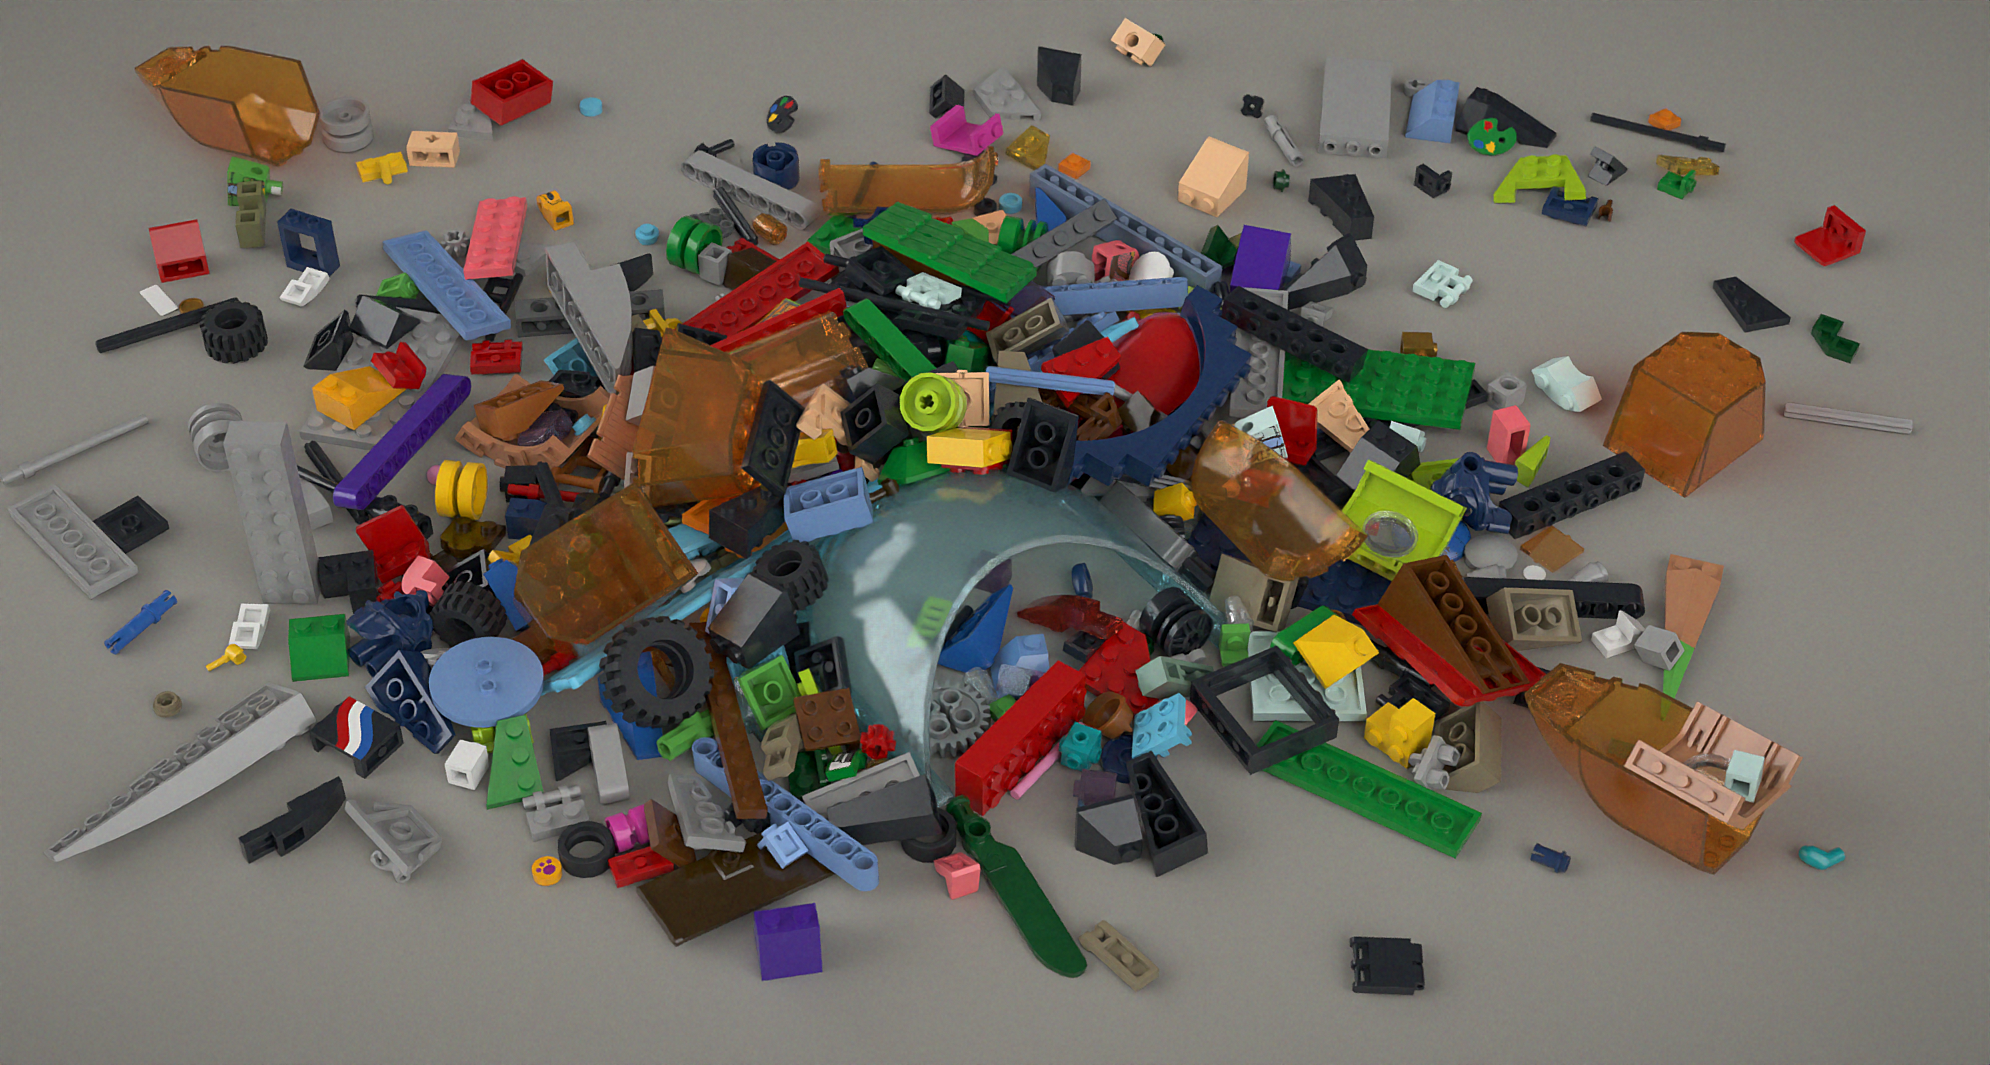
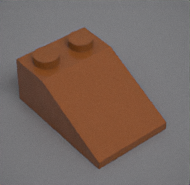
(516, 410)

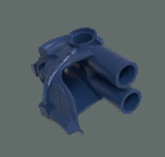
(1469, 485)
(389, 628)

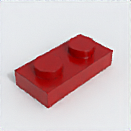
(638, 866)

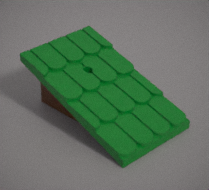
(948, 252)

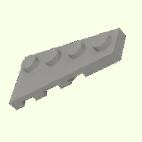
(864, 783)

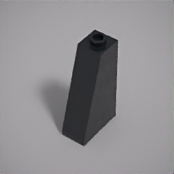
(890, 813)

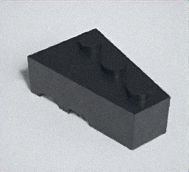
(1344, 203)
(746, 520)

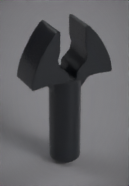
(716, 149)

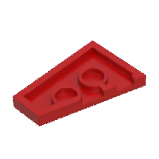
(1087, 361)

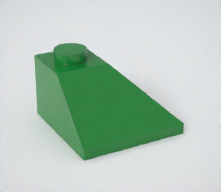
(909, 463)

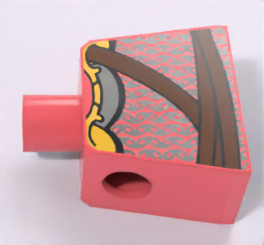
(1113, 260)

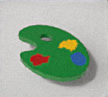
(1485, 137)

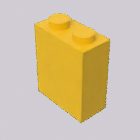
(969, 447)

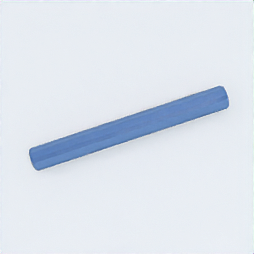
(1050, 381)

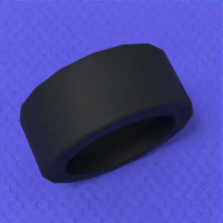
(580, 833)
(929, 852)

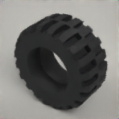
(689, 664)

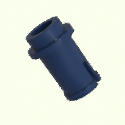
(1551, 858)

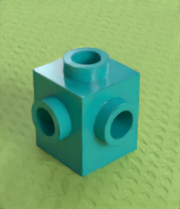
(1080, 747)

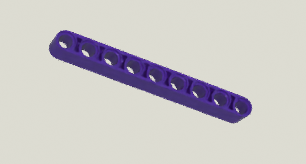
(401, 442)

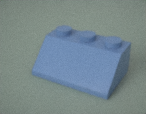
(1433, 112)
(828, 505)

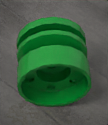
(1014, 236)

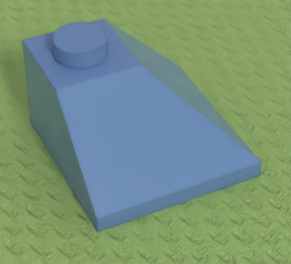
(1023, 652)

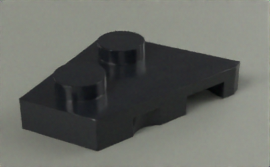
(571, 748)

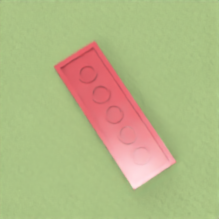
(495, 238)

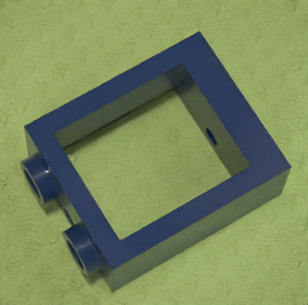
(321, 229)

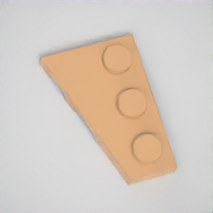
(1339, 416)

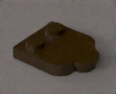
(468, 537)

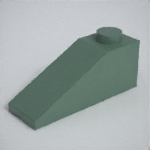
(1169, 676)

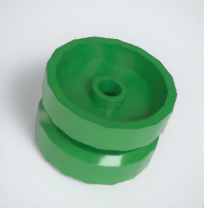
(688, 240)

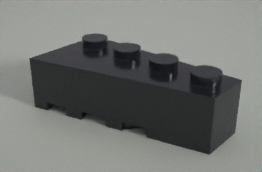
(1165, 818)

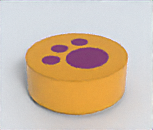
(547, 870)

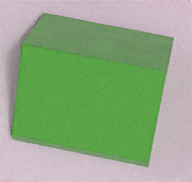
(769, 691)

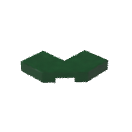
(1826, 335)

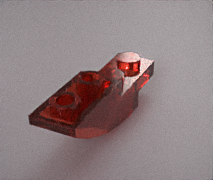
(1074, 611)

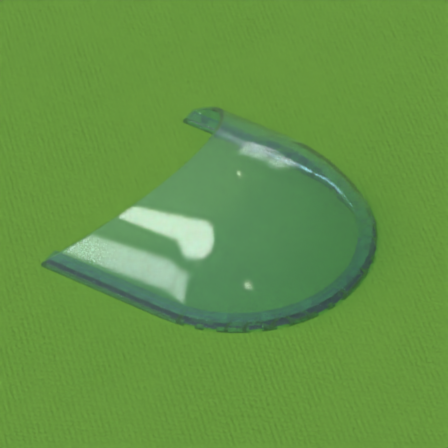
(918, 561)

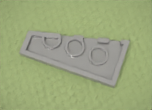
(699, 817)

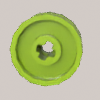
(918, 405)

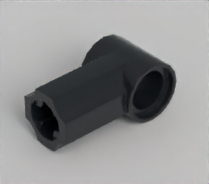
(1197, 571)

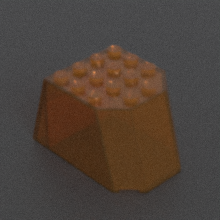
(1690, 409)
(695, 424)
(599, 574)

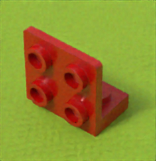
(394, 542)

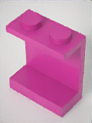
(956, 134)

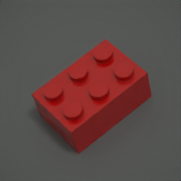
(511, 92)

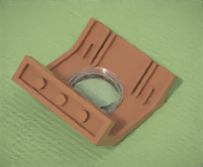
(1698, 761)

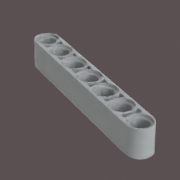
(751, 189)

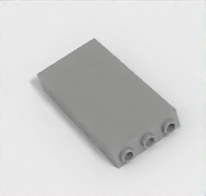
(1355, 107)

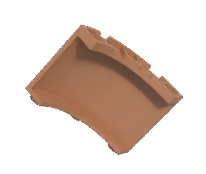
(552, 451)

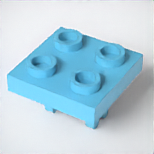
(1161, 727)

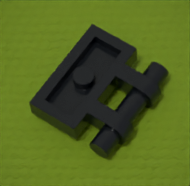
(1410, 687)

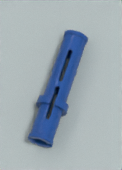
(149, 614)

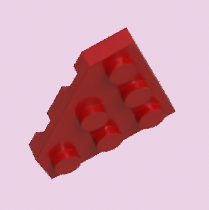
(1115, 667)

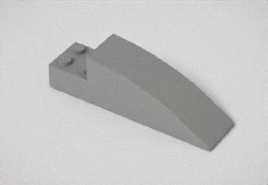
(595, 308)

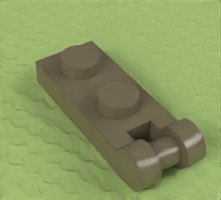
(1120, 955)

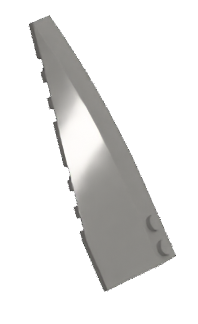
(242, 736)

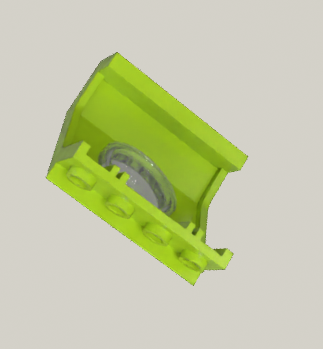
(1400, 519)

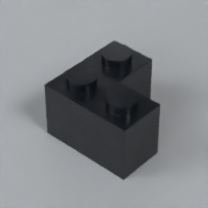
(350, 576)

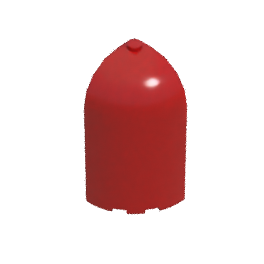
(1158, 362)

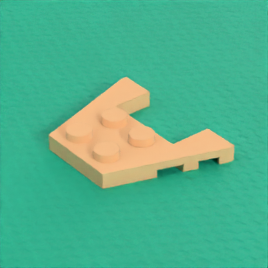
(824, 413)

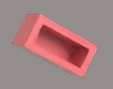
(1508, 435)

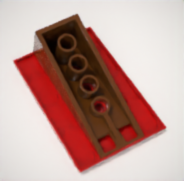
(1446, 635)

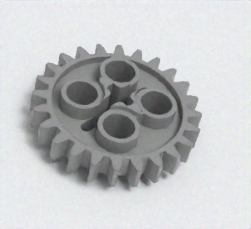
(956, 718)

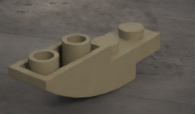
(781, 747)

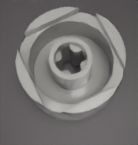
(1069, 269)

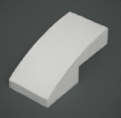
(306, 288)
(250, 626)

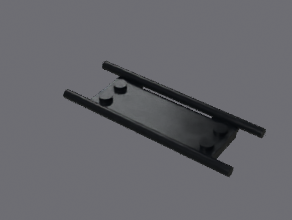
(964, 308)

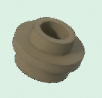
(167, 704)

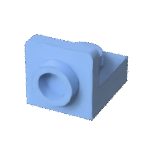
(783, 844)

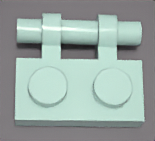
(1436, 282)
(928, 291)

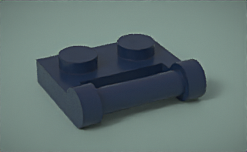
(1574, 211)

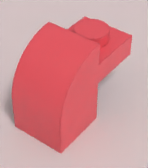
(426, 576)

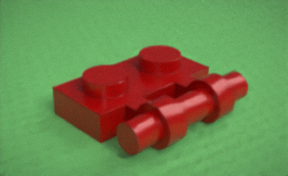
(496, 357)

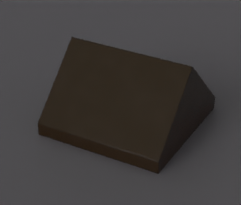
(744, 266)

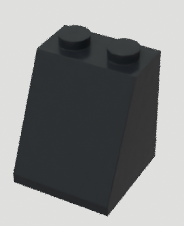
(753, 622)

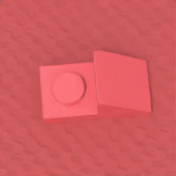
(960, 873)

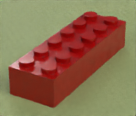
(1020, 737)

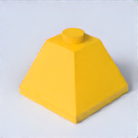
(1335, 649)

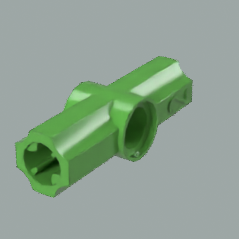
(682, 738)

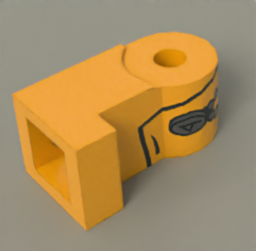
(552, 207)

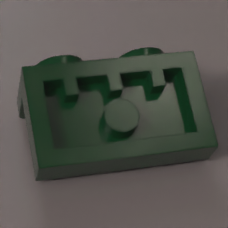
(808, 773)

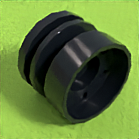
(1175, 622)

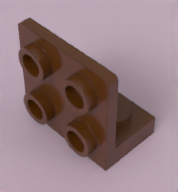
(827, 720)

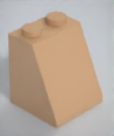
(1214, 177)

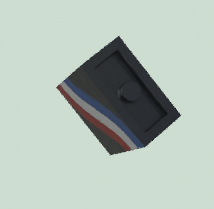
(359, 734)

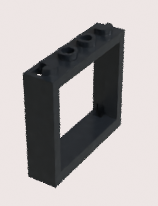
(1254, 759)

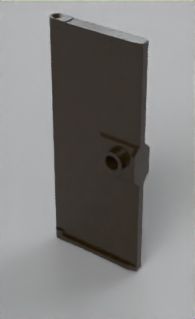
(724, 888)

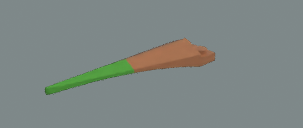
(1689, 596)

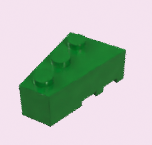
(967, 354)

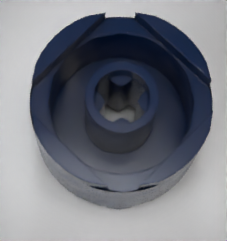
(777, 164)

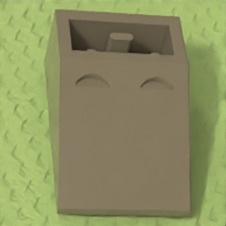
(1263, 597)

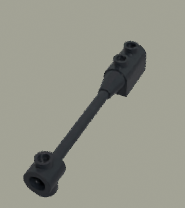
(377, 506)

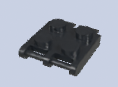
(1387, 965)

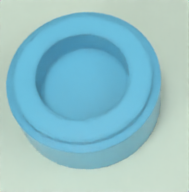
(591, 106)
(1010, 203)

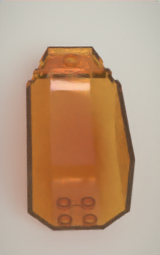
(236, 100)
(1592, 733)

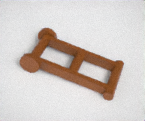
(579, 459)

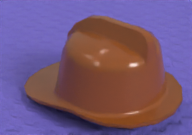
(1109, 715)

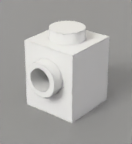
(467, 764)

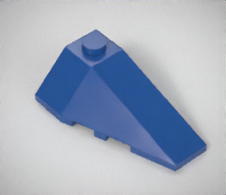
(980, 635)
(639, 740)

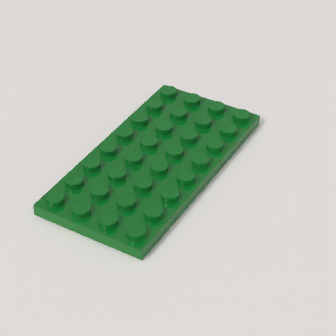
(1392, 387)

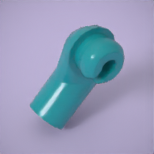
(1819, 858)

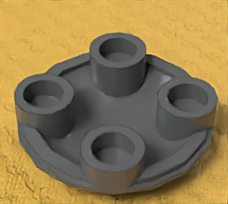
(716, 217)

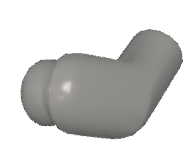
(382, 862)

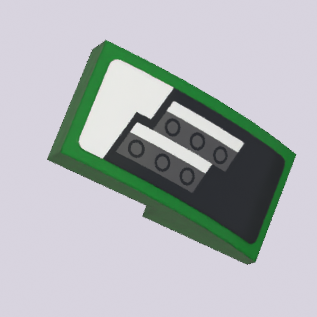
(846, 765)

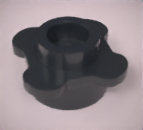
(1258, 105)

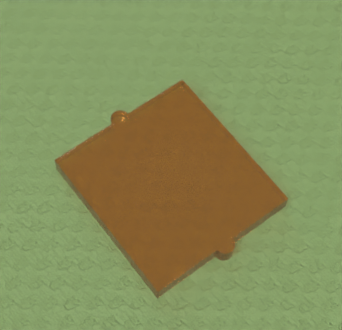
(1552, 548)

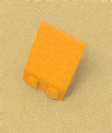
(353, 395)

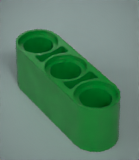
(1285, 638)

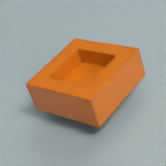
(1664, 119)
(1074, 166)

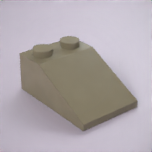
(1534, 617)

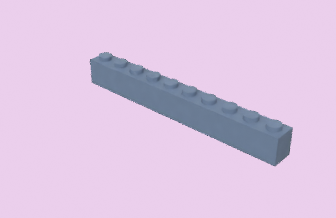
(1074, 198)

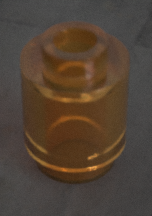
(770, 228)

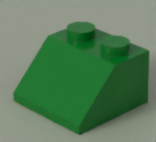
(319, 647)

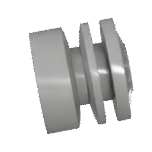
(208, 430)

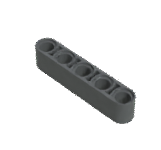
(1147, 524)

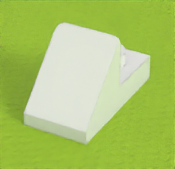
(1619, 637)

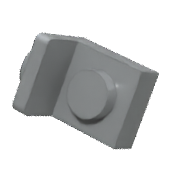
(1317, 313)

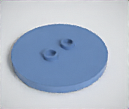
(486, 681)

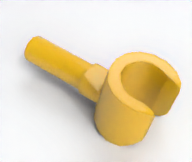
(233, 653)

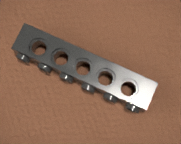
(545, 317)

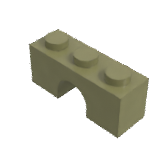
(251, 214)

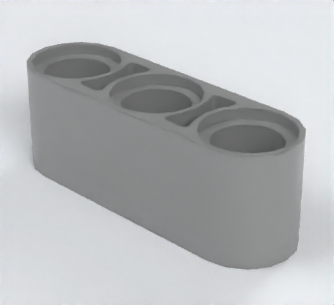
(608, 763)

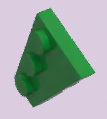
(513, 764)

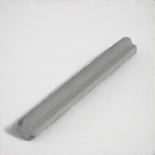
(1848, 418)

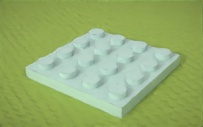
(1274, 702)

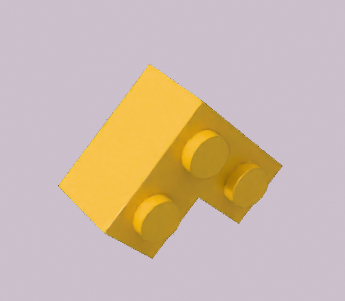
(1400, 730)

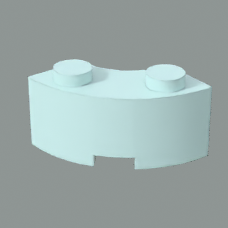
(1566, 384)

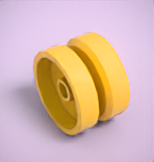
(461, 489)

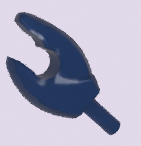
(1082, 580)

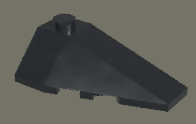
(1487, 104)
(1330, 277)

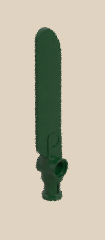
(1018, 893)

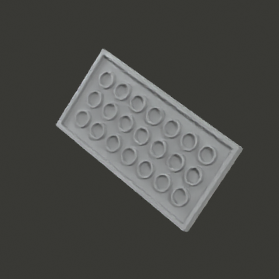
(431, 341)

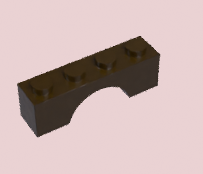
(1140, 414)

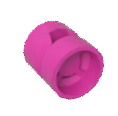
(628, 828)

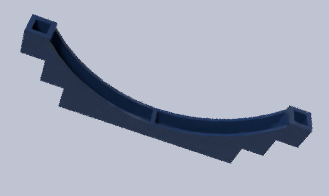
(1149, 451)

